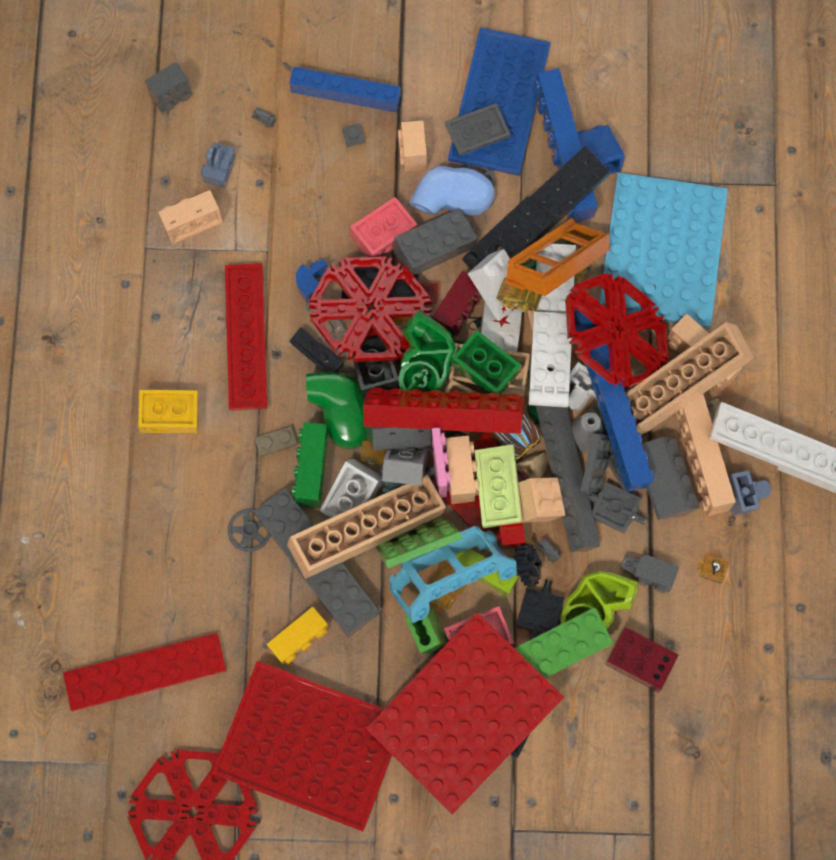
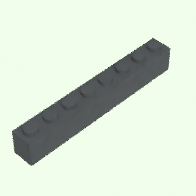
(567, 468)

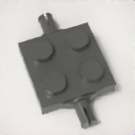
(616, 508)

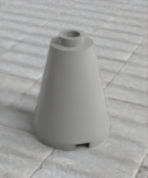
(584, 427)

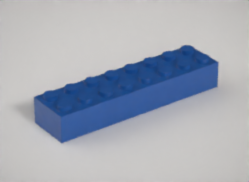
(561, 131)

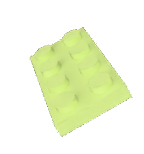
(498, 486)

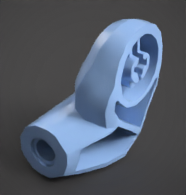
(453, 189)

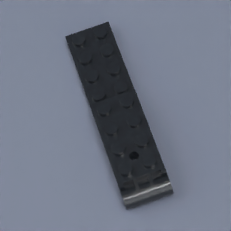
(543, 209)

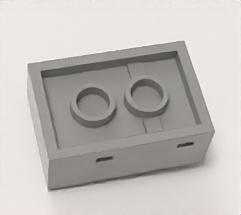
(405, 465)

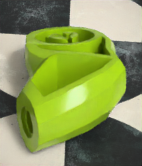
(601, 591)

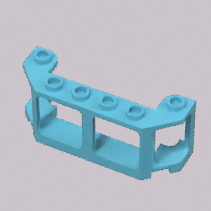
(471, 537)

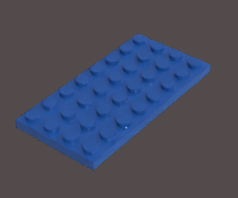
(503, 74)

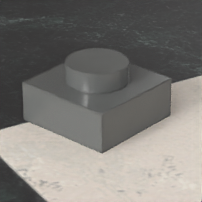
(353, 135)

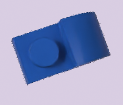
(306, 278)

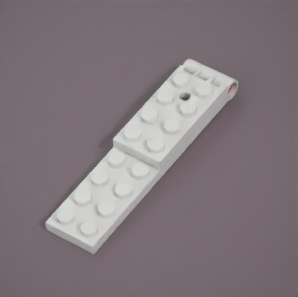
(550, 339)
(776, 445)

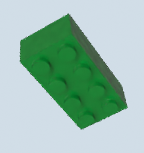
(311, 466)

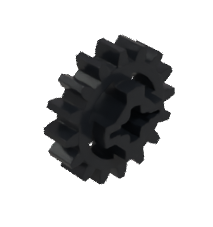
(528, 565)

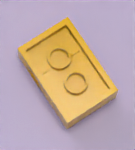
(168, 411)

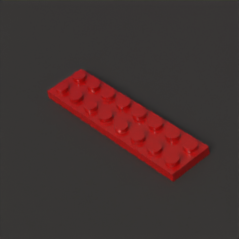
(245, 337)
(144, 672)

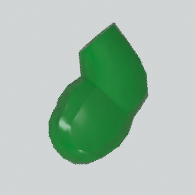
(341, 407)

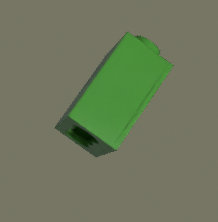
(428, 633)

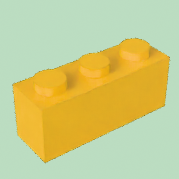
(298, 636)

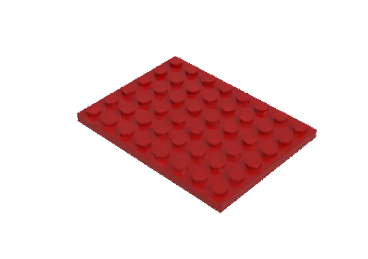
(464, 713)
(305, 747)

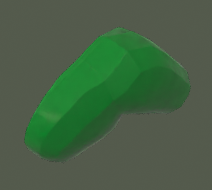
(429, 355)

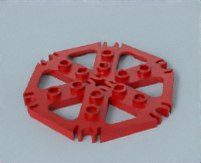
(359, 295)
(614, 316)
(186, 795)

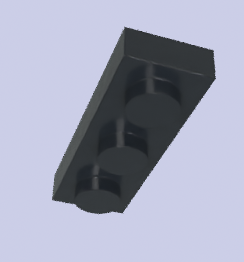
(315, 351)

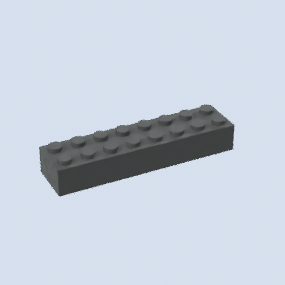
(333, 586)

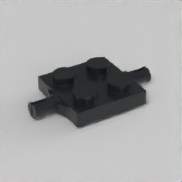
(540, 610)

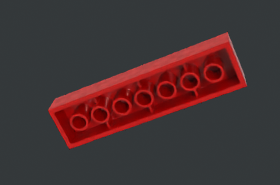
(444, 410)

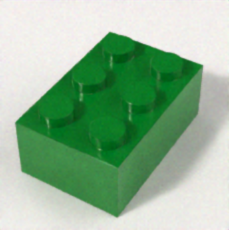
(486, 364)

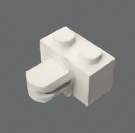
(583, 388)

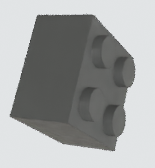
(168, 87)

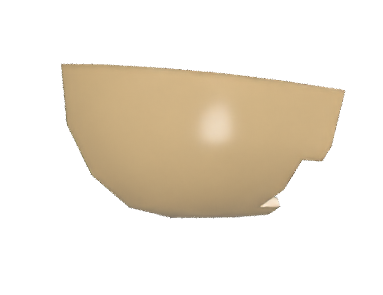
(534, 465)

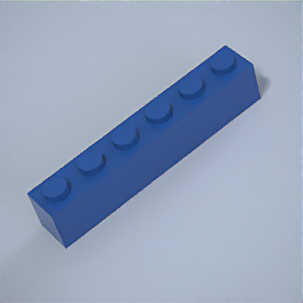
(345, 89)

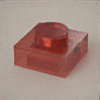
(432, 291)

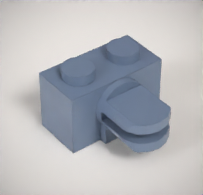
(218, 165)
(747, 492)

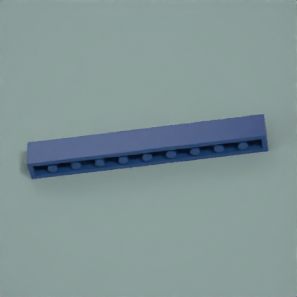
(617, 419)

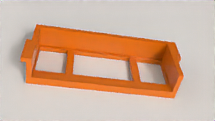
(593, 245)

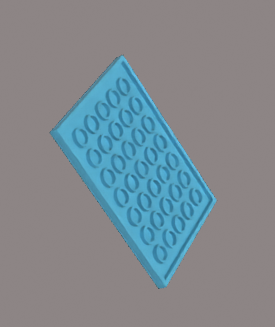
(668, 239)

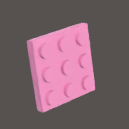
(440, 462)

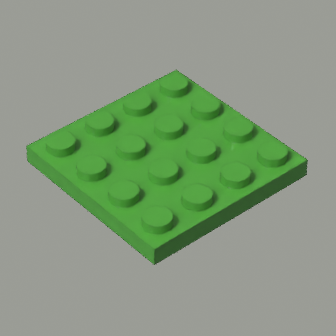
(418, 542)

